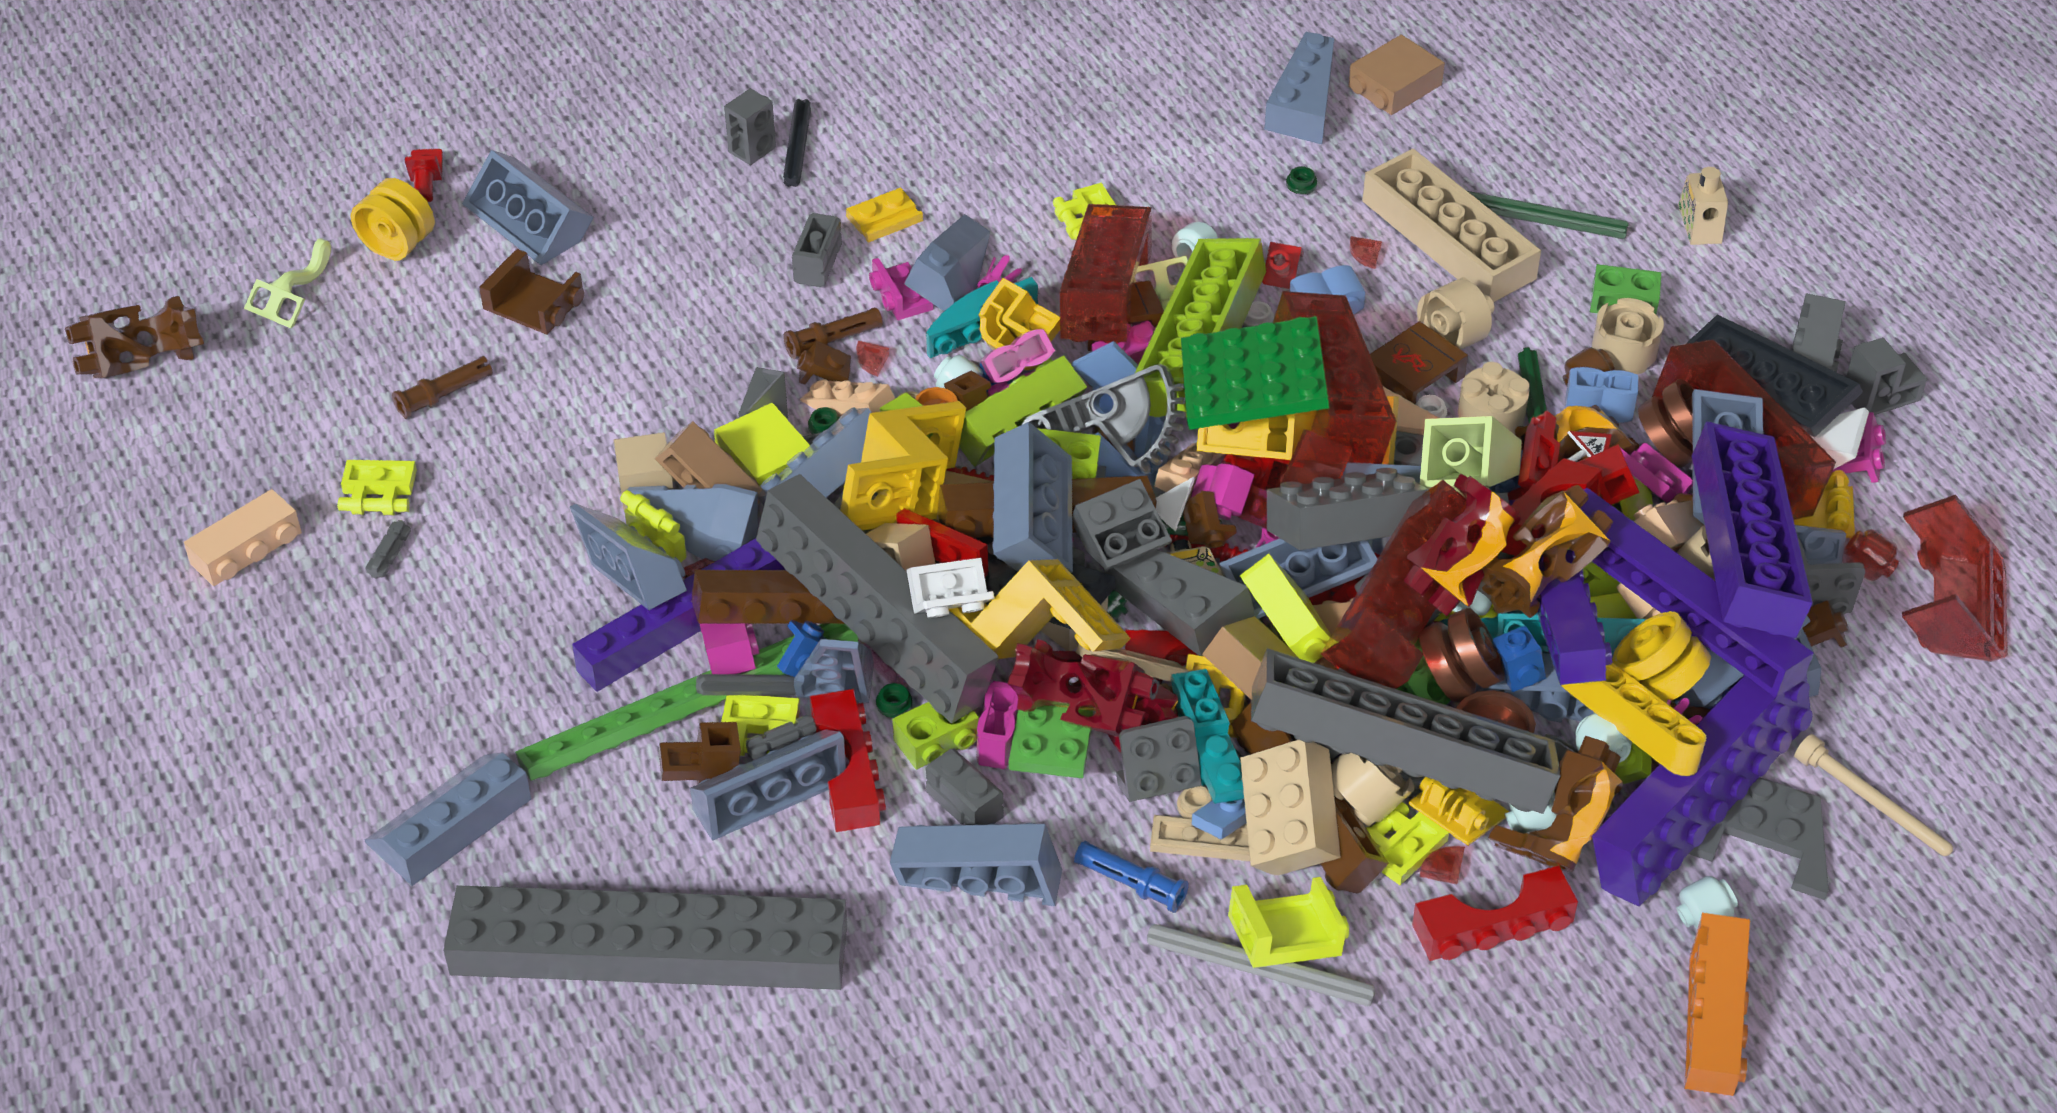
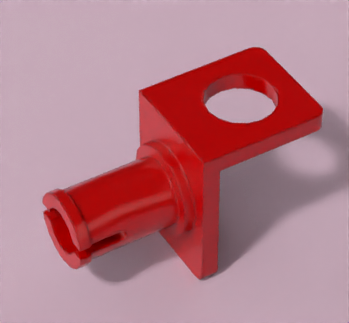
(424, 168)
(1281, 264)
(1259, 466)

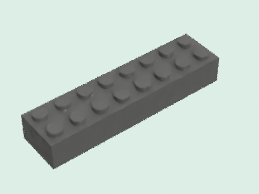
(874, 598)
(1404, 732)

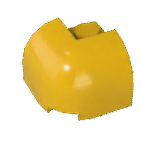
(1011, 313)

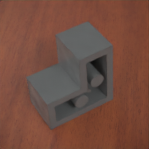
(1885, 377)

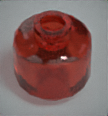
(1874, 552)

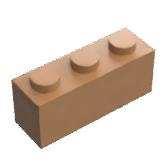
(699, 461)

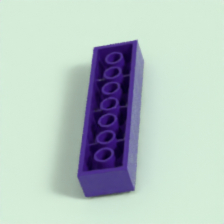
(1750, 531)
(1675, 812)

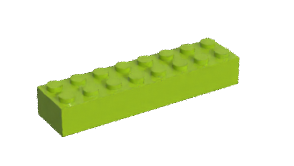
(1208, 298)

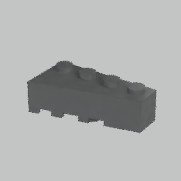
(1819, 330)
(1182, 597)

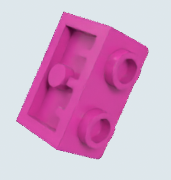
(894, 293)
(1869, 454)
(1657, 473)

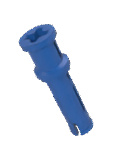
(1146, 881)

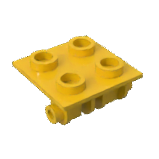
(1835, 506)
(1457, 810)

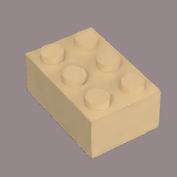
(1290, 807)

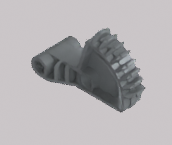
(1124, 420)

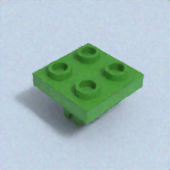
(1048, 744)

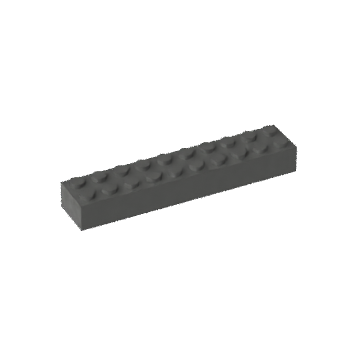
(647, 937)

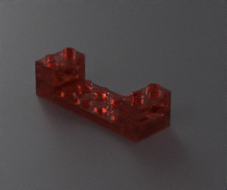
(1102, 273)
(1357, 401)
(1802, 460)
(1386, 614)

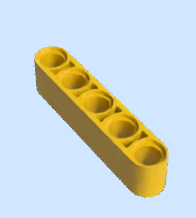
(1644, 720)

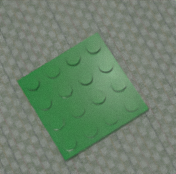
(1253, 373)

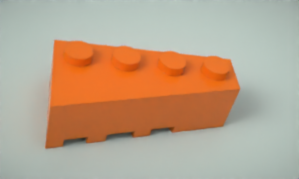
(1717, 1005)

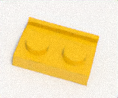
(884, 214)

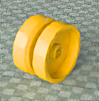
(392, 219)
(1663, 655)

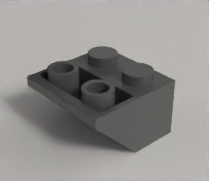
(1120, 525)

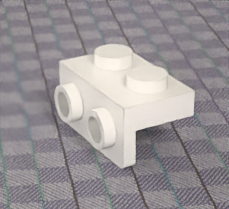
(948, 586)

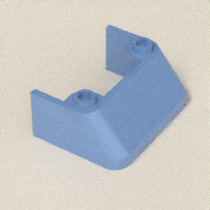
(1098, 370)

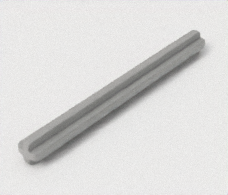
(1237, 959)

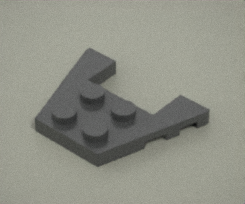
(1780, 821)

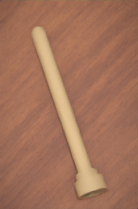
(1813, 752)

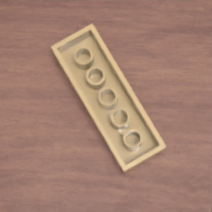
(1451, 225)

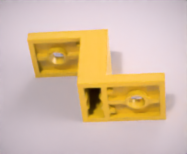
(1271, 436)
(903, 463)
(1031, 600)

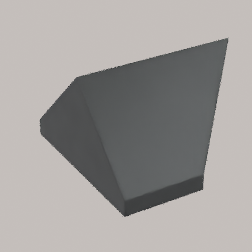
(765, 388)

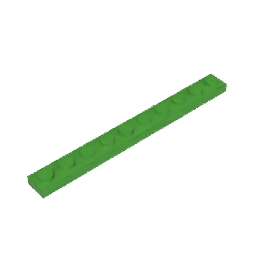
(645, 714)

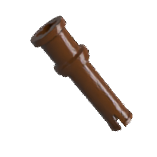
(848, 326)
(429, 391)

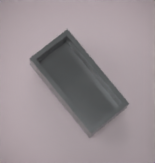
(1341, 508)

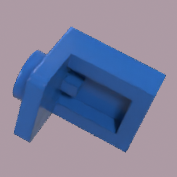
(802, 645)
(1520, 658)

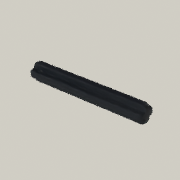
(797, 142)

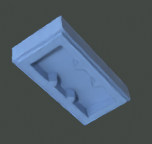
(1220, 818)

